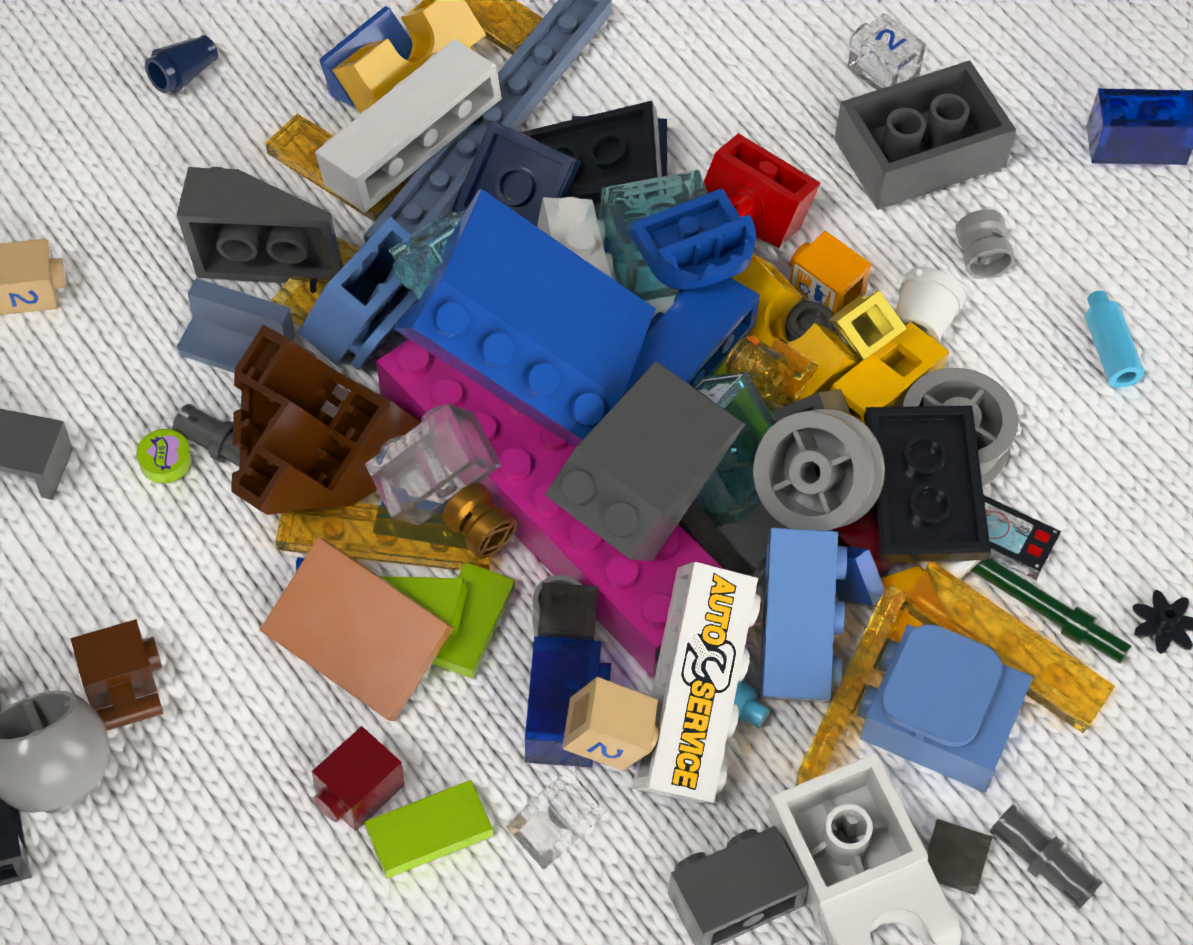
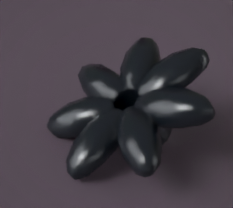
(1165, 621)

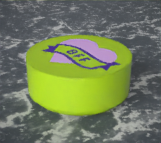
(164, 456)

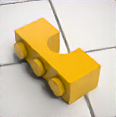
(378, 66)
(817, 343)

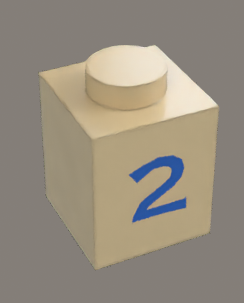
(29, 277)
(611, 724)

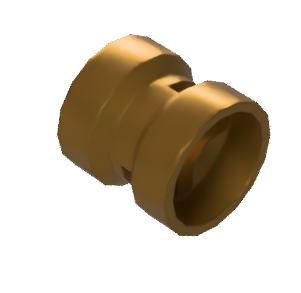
(479, 520)

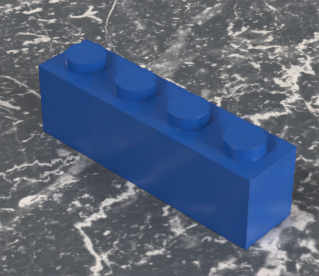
(698, 331)

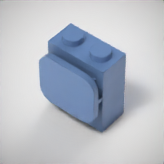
(361, 302)
(944, 704)

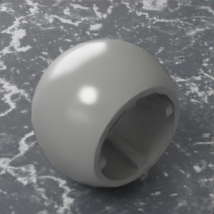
(51, 752)

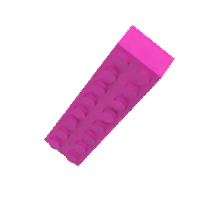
(631, 593)

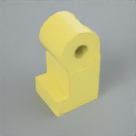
(867, 324)

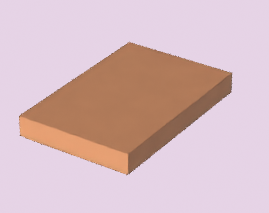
(356, 629)

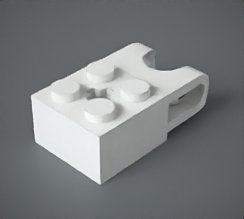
(868, 881)

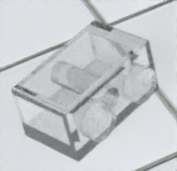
(432, 463)

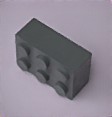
(924, 134)

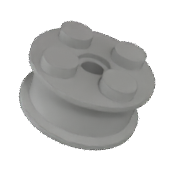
(992, 409)
(848, 464)

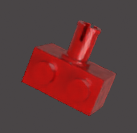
(763, 187)

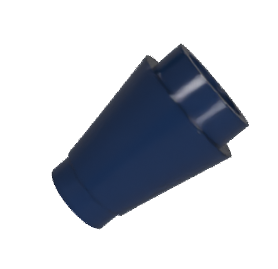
(179, 63)

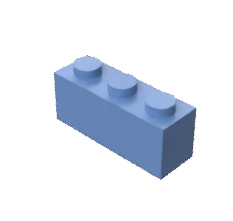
(801, 615)

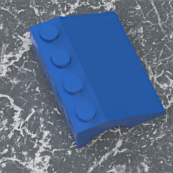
(530, 320)

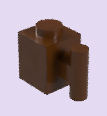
(118, 669)

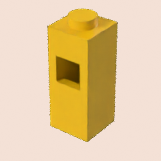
(891, 371)

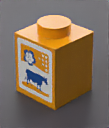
(829, 272)

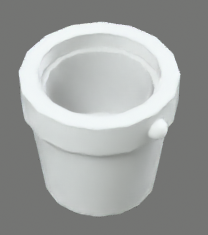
(930, 300)

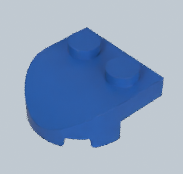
(696, 242)

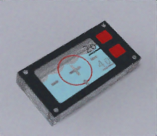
(1018, 539)

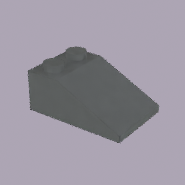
(253, 229)
(645, 463)

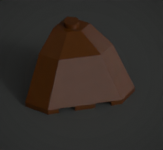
(305, 429)

